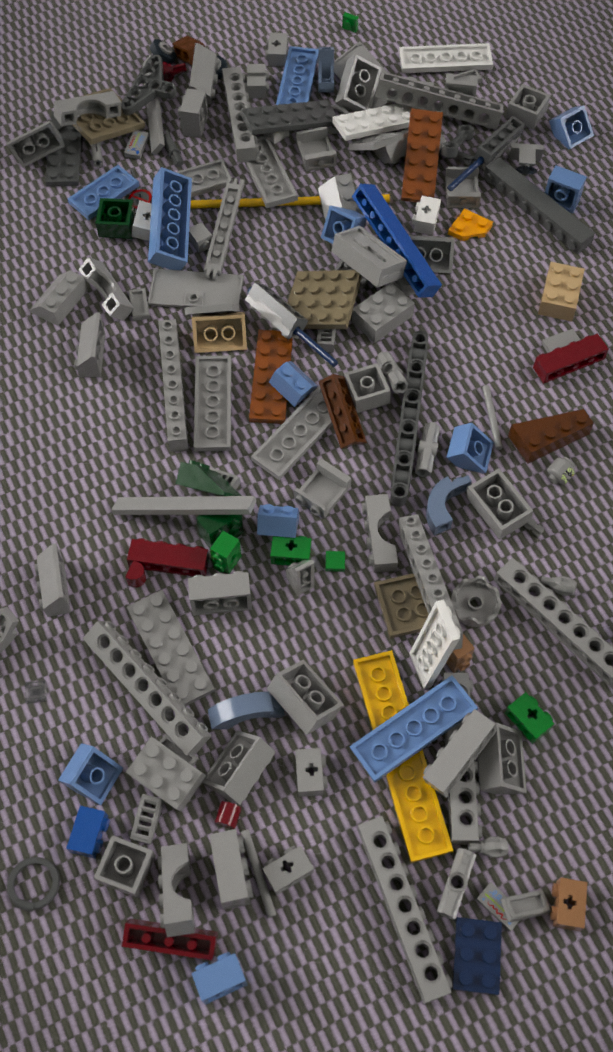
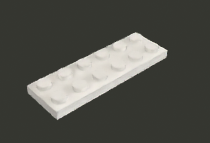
(445, 58)
(373, 121)
(434, 643)

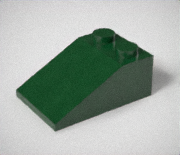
(201, 478)

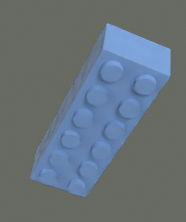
(170, 220)

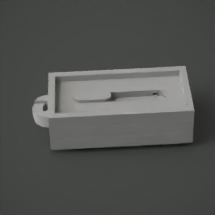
(368, 256)

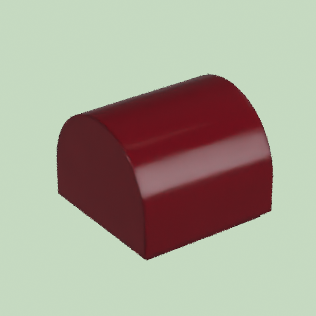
(136, 575)
(228, 815)

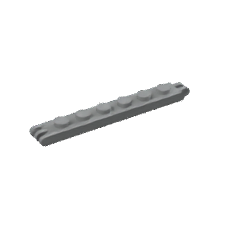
(223, 228)

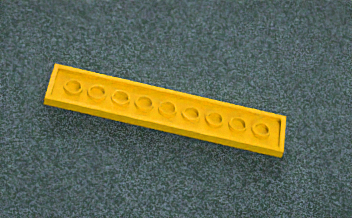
(412, 797)

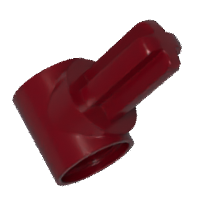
(169, 71)

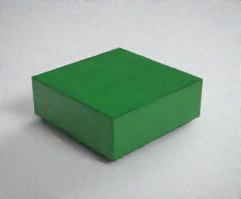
(335, 561)

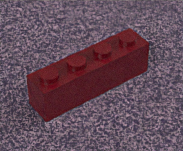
(570, 358)
(169, 557)
(150, 937)

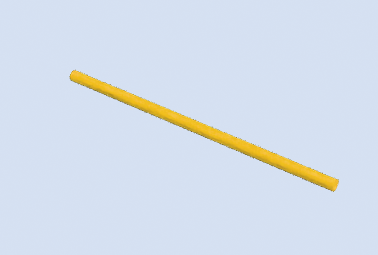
(258, 202)

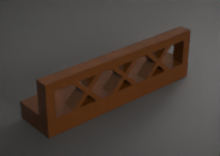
(342, 412)

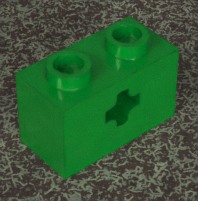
(281, 551)
(225, 552)
(534, 727)

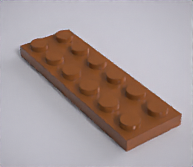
(421, 155)
(266, 402)

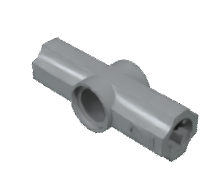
(392, 372)
(427, 449)
(451, 896)

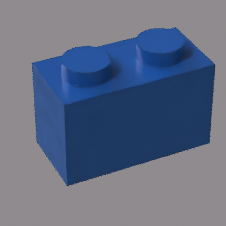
(87, 832)

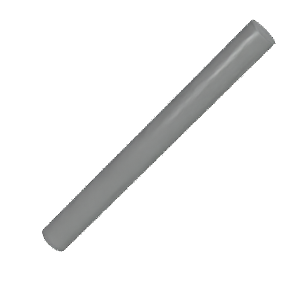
(492, 417)
(258, 873)

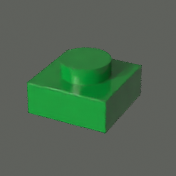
(350, 22)

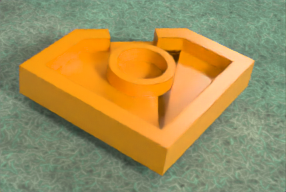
(469, 225)

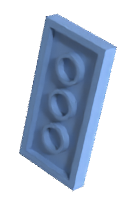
(112, 184)

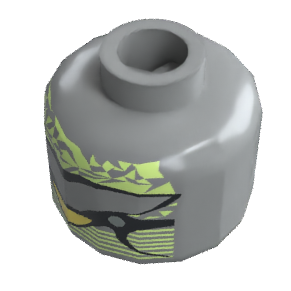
(561, 470)

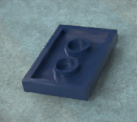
(477, 956)

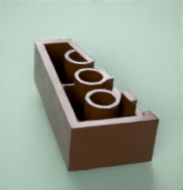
(549, 434)

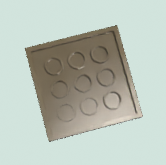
(98, 128)
(325, 297)

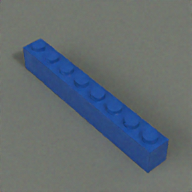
(395, 236)

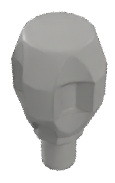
(562, 584)
(492, 847)

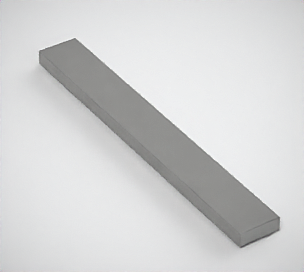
(155, 122)
(184, 505)

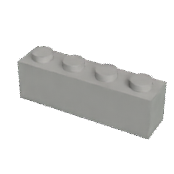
(460, 752)

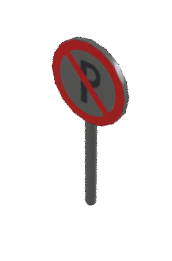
(142, 195)

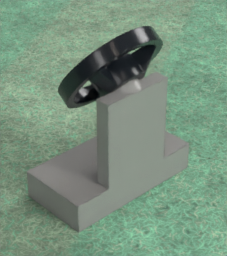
(527, 156)

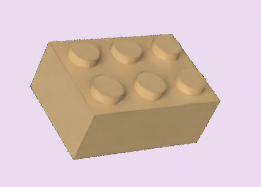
(561, 291)

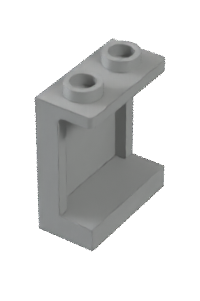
(315, 149)
(466, 193)
(323, 489)

